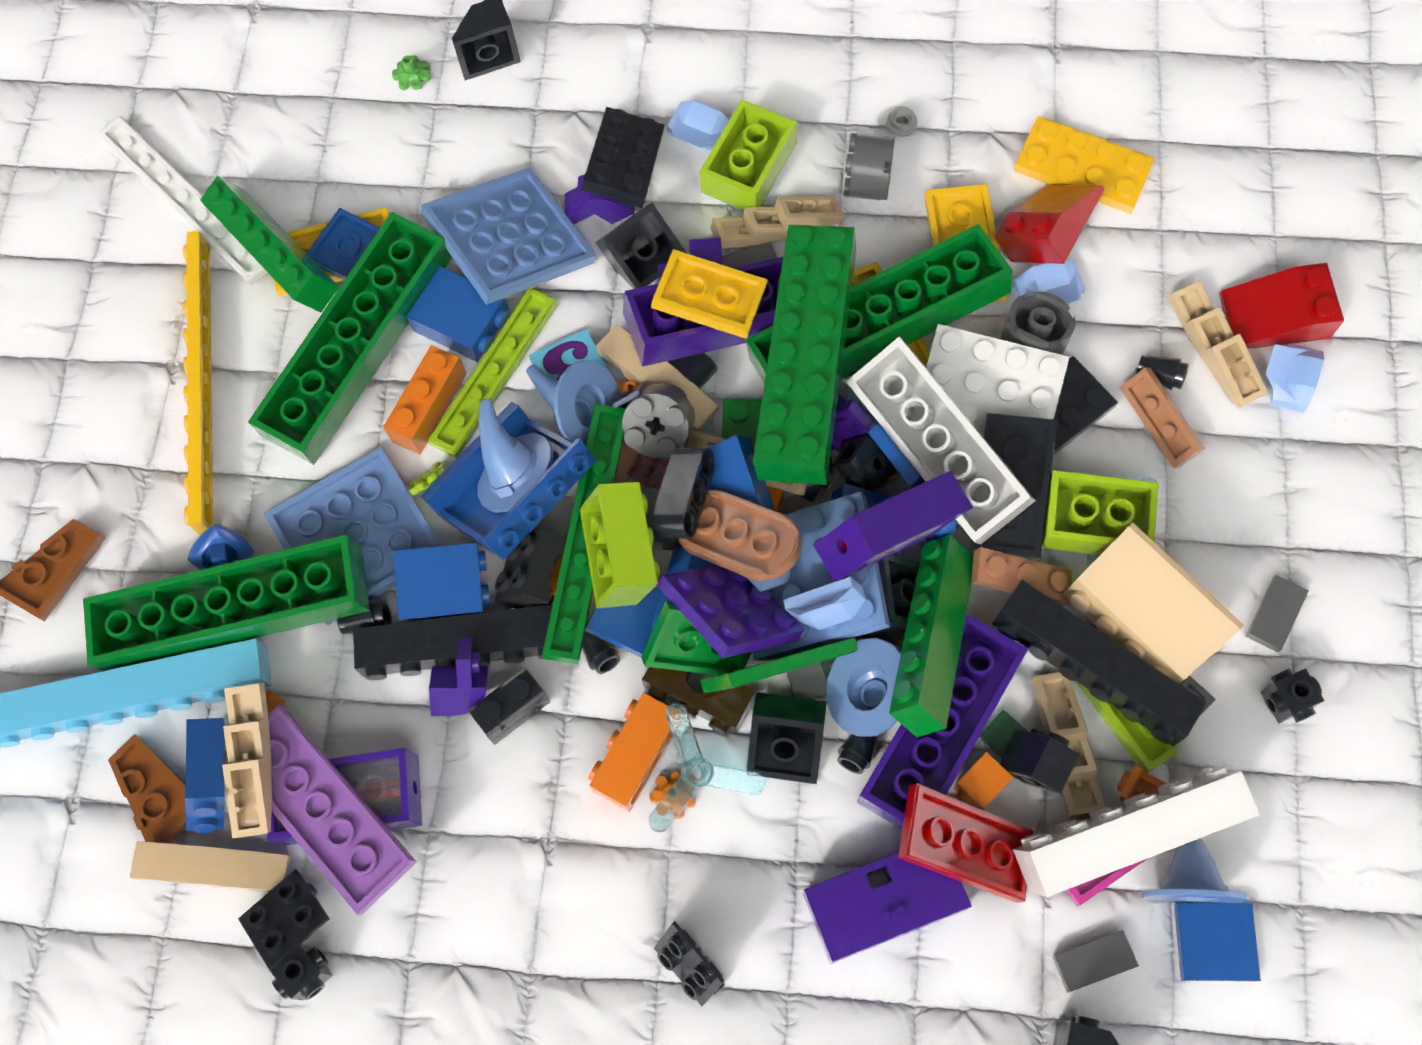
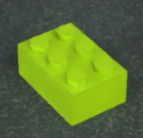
(748, 156)
(1094, 510)
(619, 544)

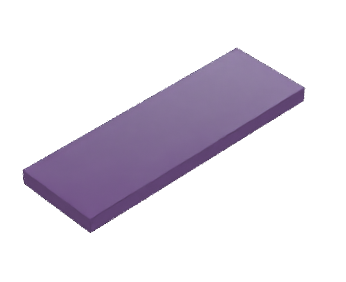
(331, 817)

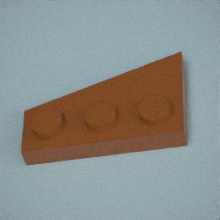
(49, 573)
(151, 789)

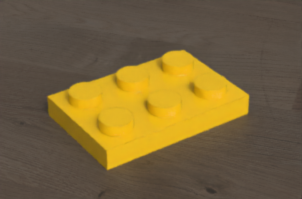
(709, 293)

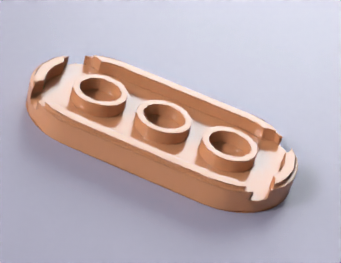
(744, 537)

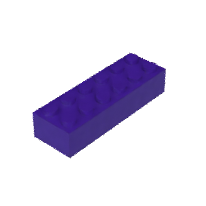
(666, 337)
(935, 759)

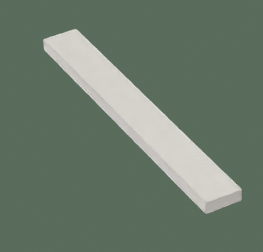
(178, 195)

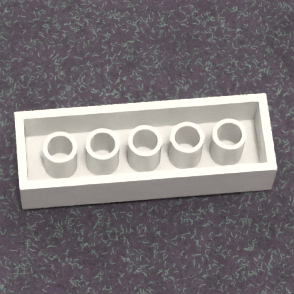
(939, 437)
(1134, 832)

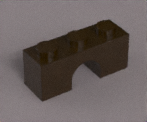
(722, 708)

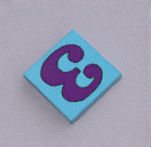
(559, 356)

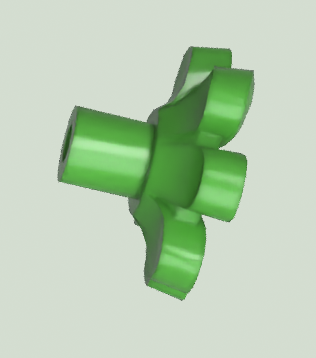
(411, 72)

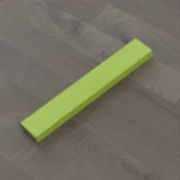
(493, 371)

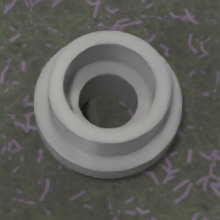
(905, 115)

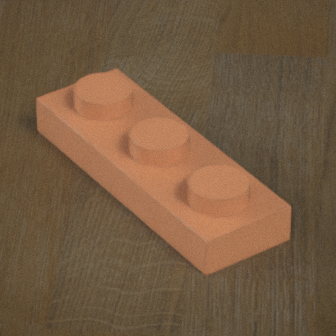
(1162, 417)
(1006, 571)

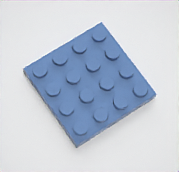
(508, 235)
(361, 502)
(811, 573)

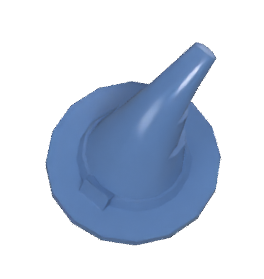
(576, 395)
(509, 462)
(863, 687)
(1194, 879)

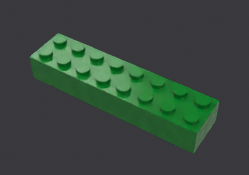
(913, 298)
(350, 339)
(806, 355)
(226, 604)

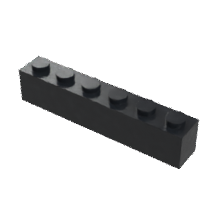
(433, 642)
(1099, 664)

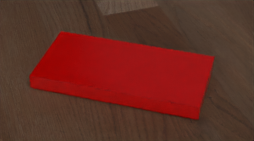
(963, 843)

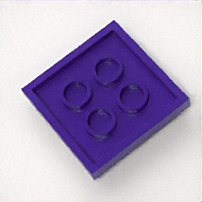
(730, 610)

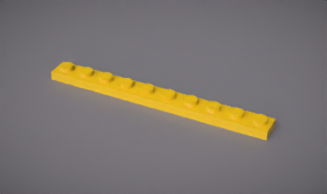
(198, 391)

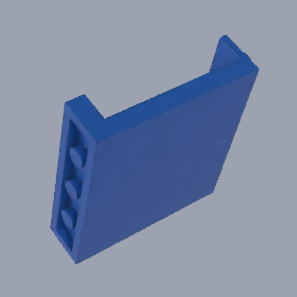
(456, 498)

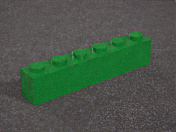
(269, 244)
(933, 637)

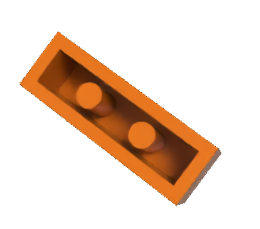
(425, 399)
(632, 753)

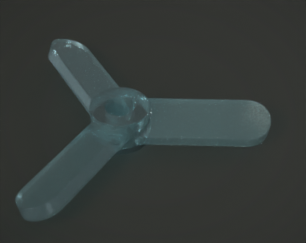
(687, 784)

